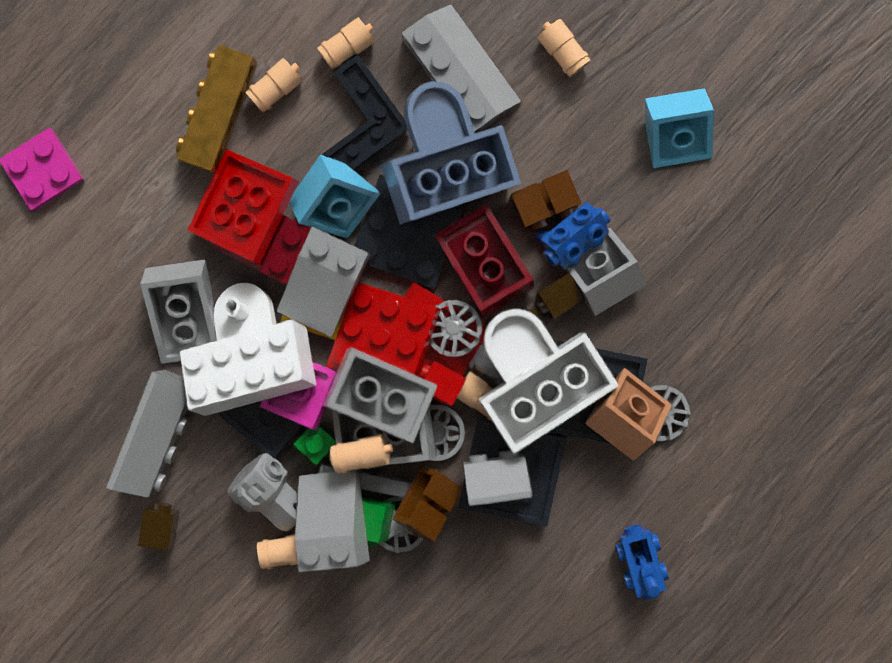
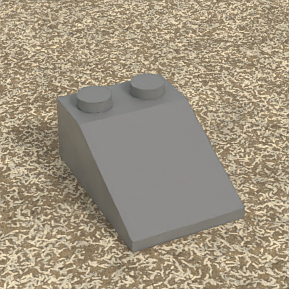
(322, 281)
(179, 307)
(379, 395)
(330, 522)

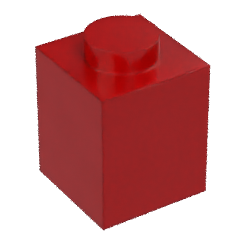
(447, 381)

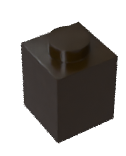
(559, 296)
(159, 526)

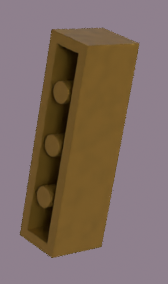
(216, 108)

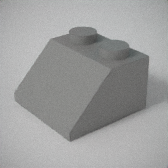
(607, 274)
(496, 478)

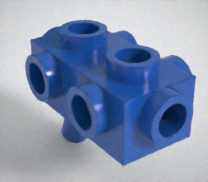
(574, 236)
(644, 572)

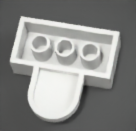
(251, 355)
(540, 380)

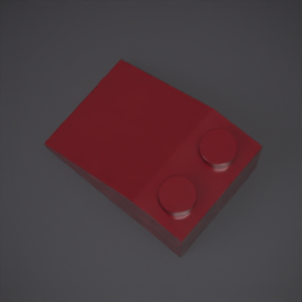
(281, 253)
(485, 261)

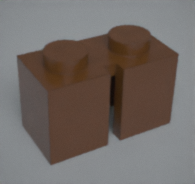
(545, 200)
(426, 503)

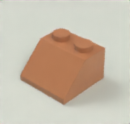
(629, 415)

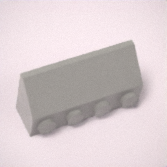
(455, 57)
(152, 436)

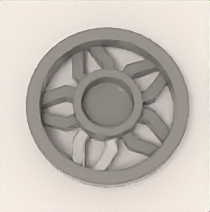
(441, 432)

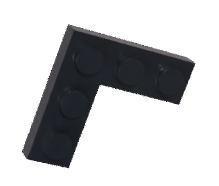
(384, 120)

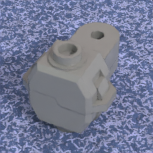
(264, 489)

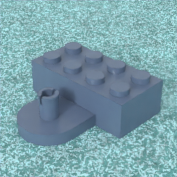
(449, 158)

